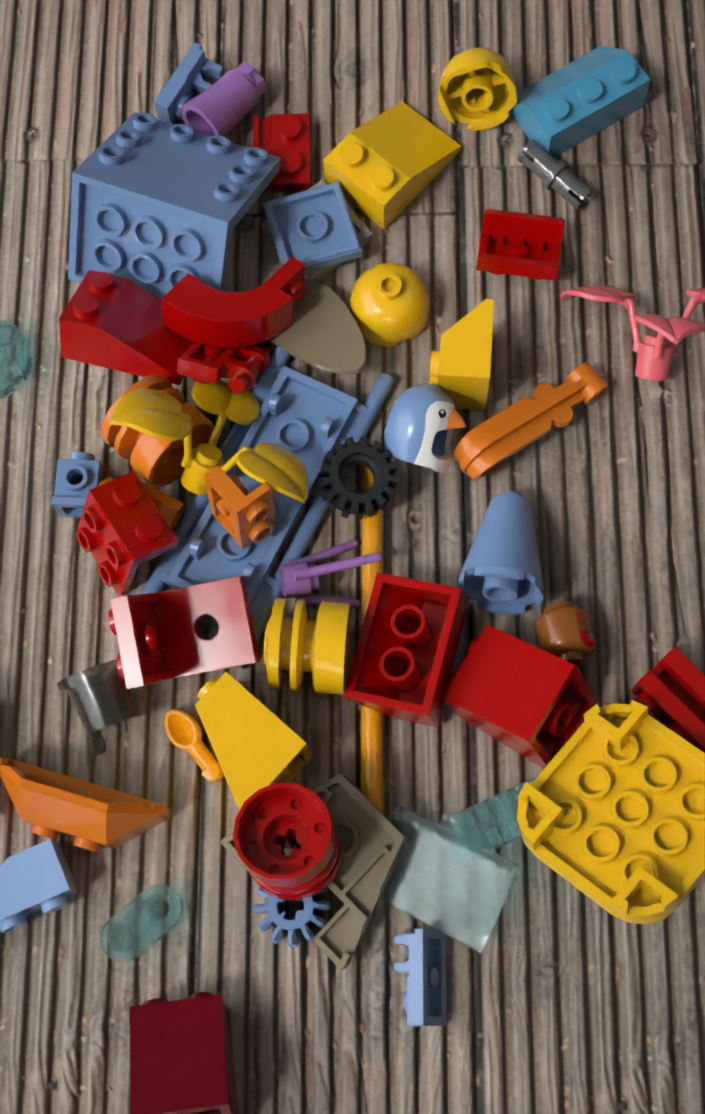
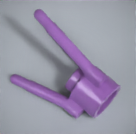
(301, 574)

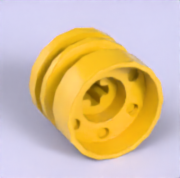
(308, 645)

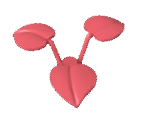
(655, 350)

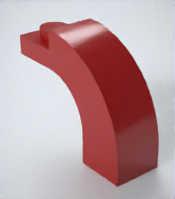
(234, 318)

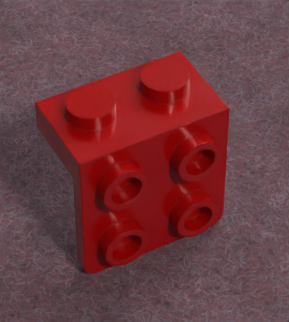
(123, 530)

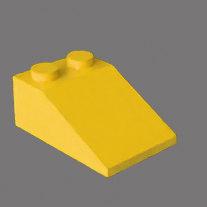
(389, 162)

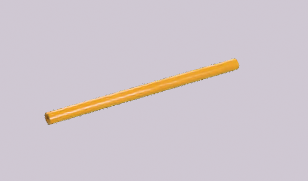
(370, 719)

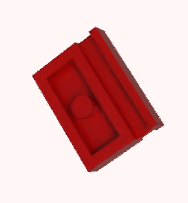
(289, 139)

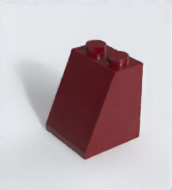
(182, 1057)

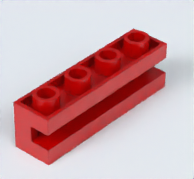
(676, 696)

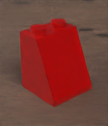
(519, 695)

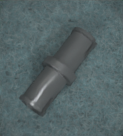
(555, 174)

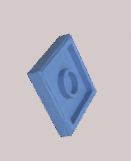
(313, 227)

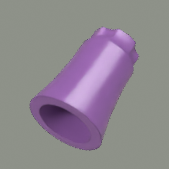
(225, 102)

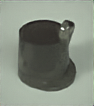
(101, 702)

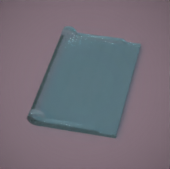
(448, 880)

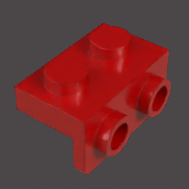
(520, 244)

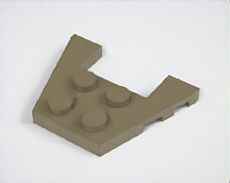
(368, 857)

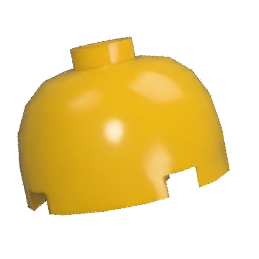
(477, 89)
(390, 304)

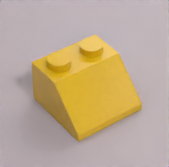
(465, 359)

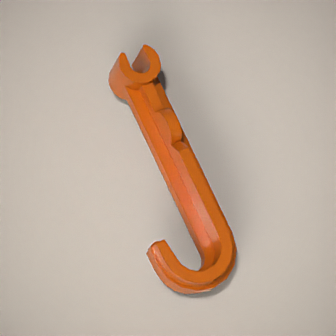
(527, 421)

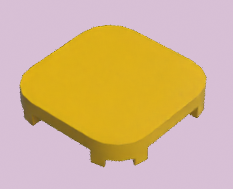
(621, 813)

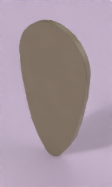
(324, 333)

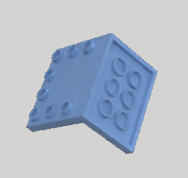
(162, 204)

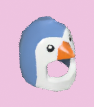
(422, 427)

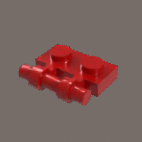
(239, 364)

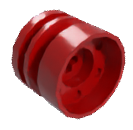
(275, 821)

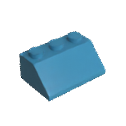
(581, 99)

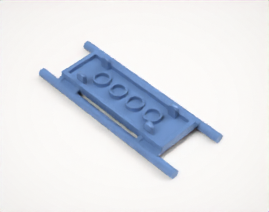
(302, 419)

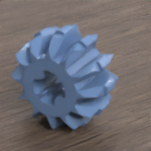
(302, 920)

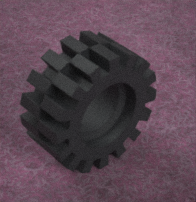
(368, 456)

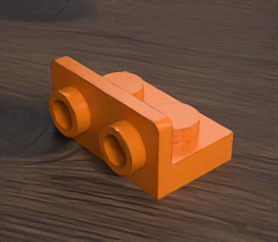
(241, 514)

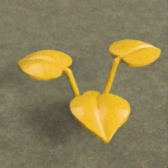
(161, 417)

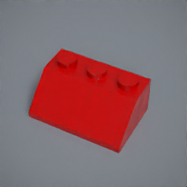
(407, 648)

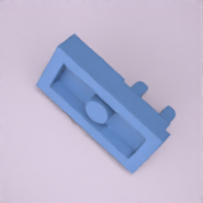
(185, 83)
(427, 977)

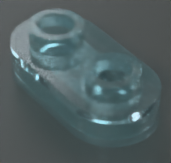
(143, 923)

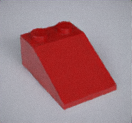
(120, 328)

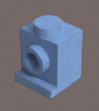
(70, 498)

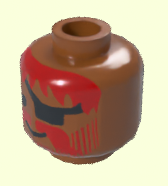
(566, 632)

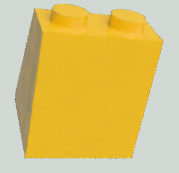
(248, 738)

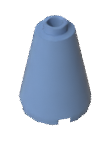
(504, 558)

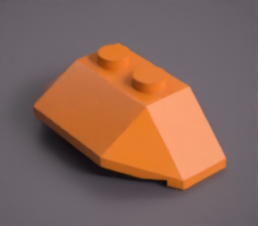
(77, 807)

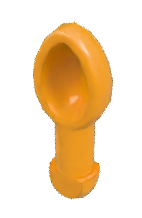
(187, 735)

